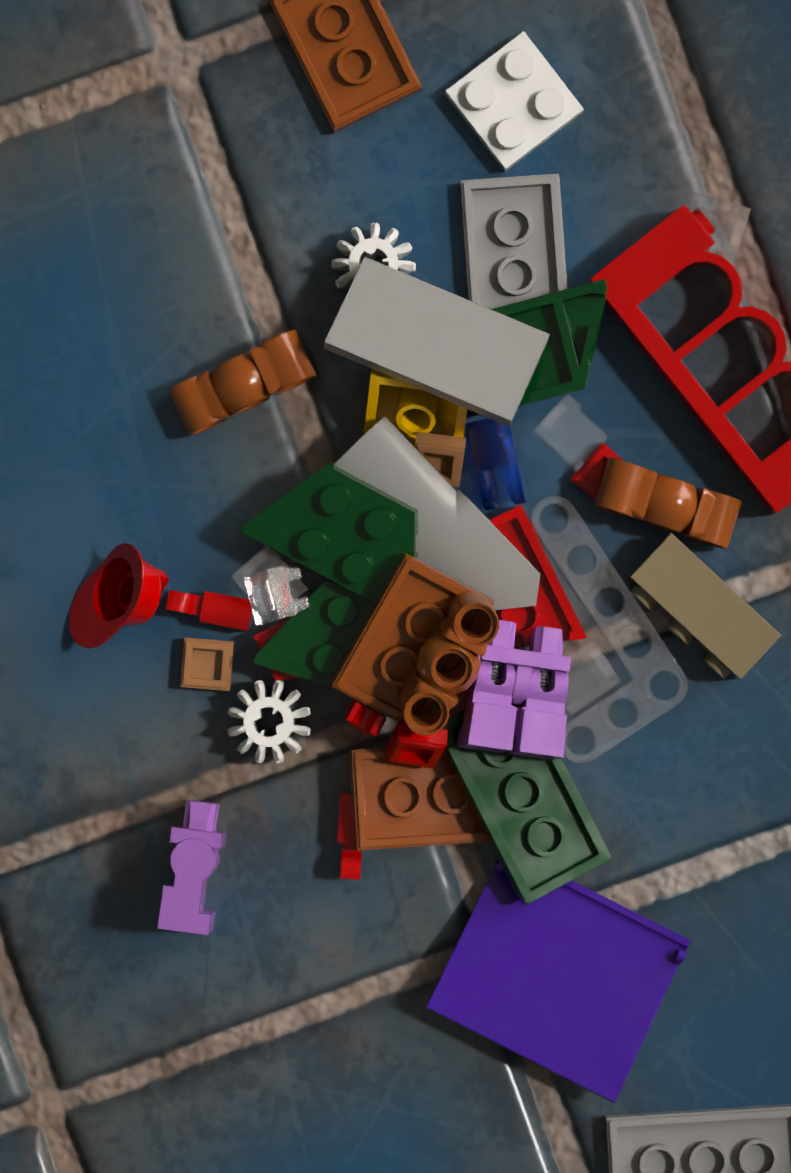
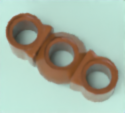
(242, 382)
(667, 503)
(443, 686)

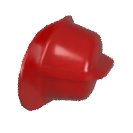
(115, 596)

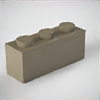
(702, 608)

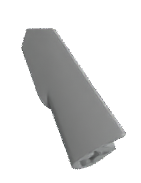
(450, 527)

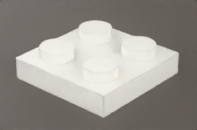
(514, 101)

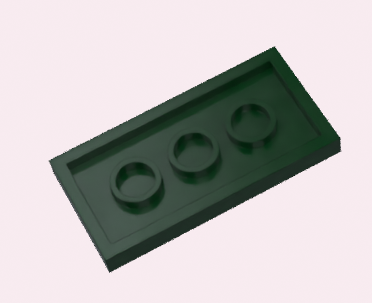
(528, 816)

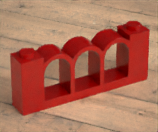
(644, 269)

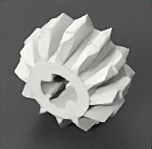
(371, 248)
(255, 712)

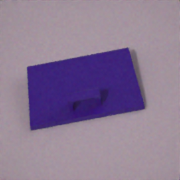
(560, 980)

